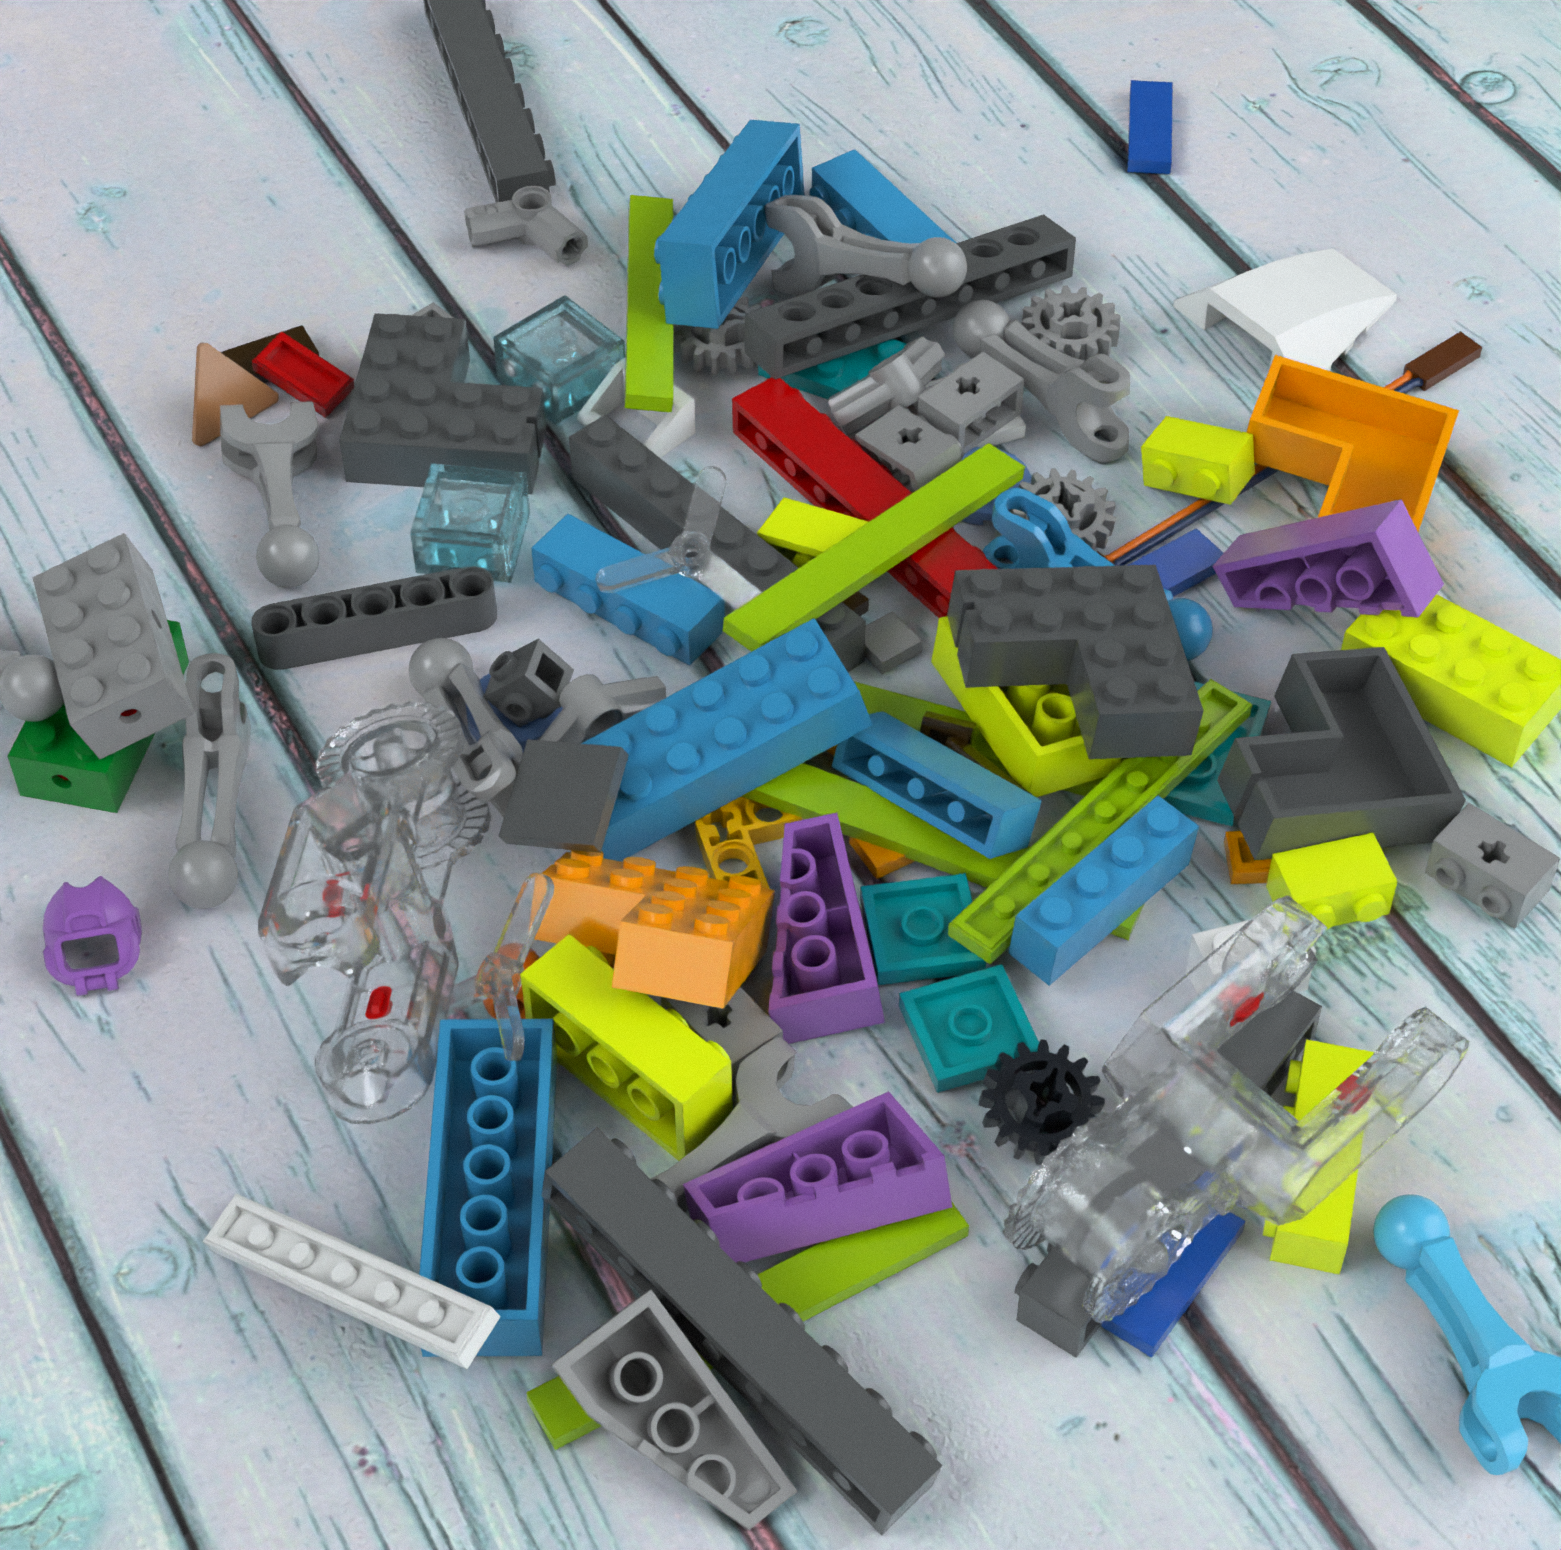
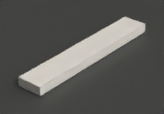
(353, 1280)

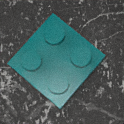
(910, 929)
(966, 1025)

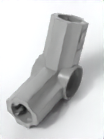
(529, 220)
(889, 384)
(595, 706)

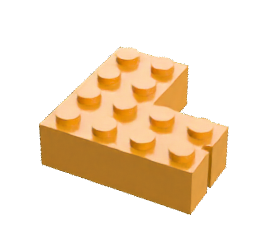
(1350, 436)
(668, 928)

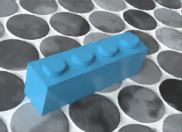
(870, 202)
(667, 613)
(939, 786)
(1102, 890)

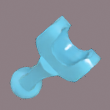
(1499, 1368)

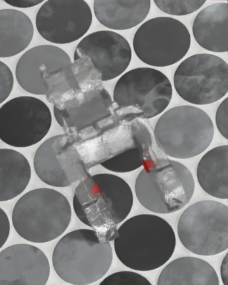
(366, 897)
(1202, 1134)

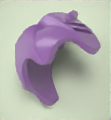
(89, 913)

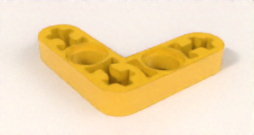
(742, 833)

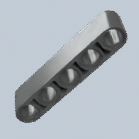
(374, 617)

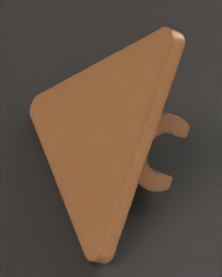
(223, 383)

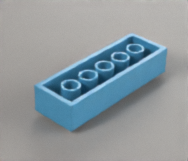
(722, 229)
(729, 736)
(487, 1176)

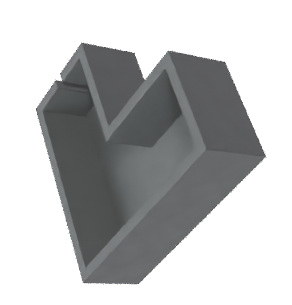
(419, 411)
(1085, 628)
(1348, 767)

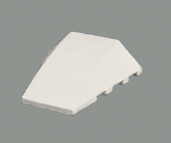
(1296, 306)

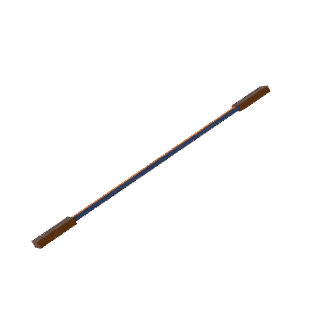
(1421, 372)

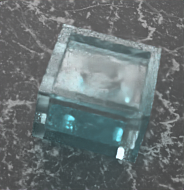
(558, 351)
(470, 520)

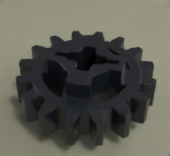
(1016, 1090)

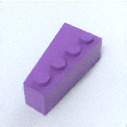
(1343, 559)
(822, 952)
(823, 1183)

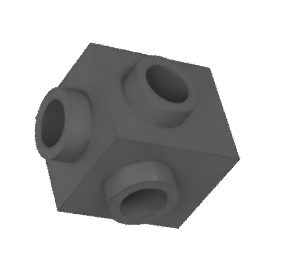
(527, 682)

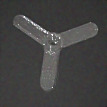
(695, 537)
(501, 970)

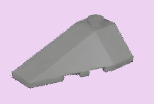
(664, 1402)

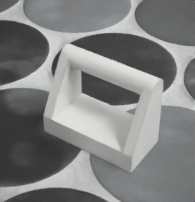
(672, 427)

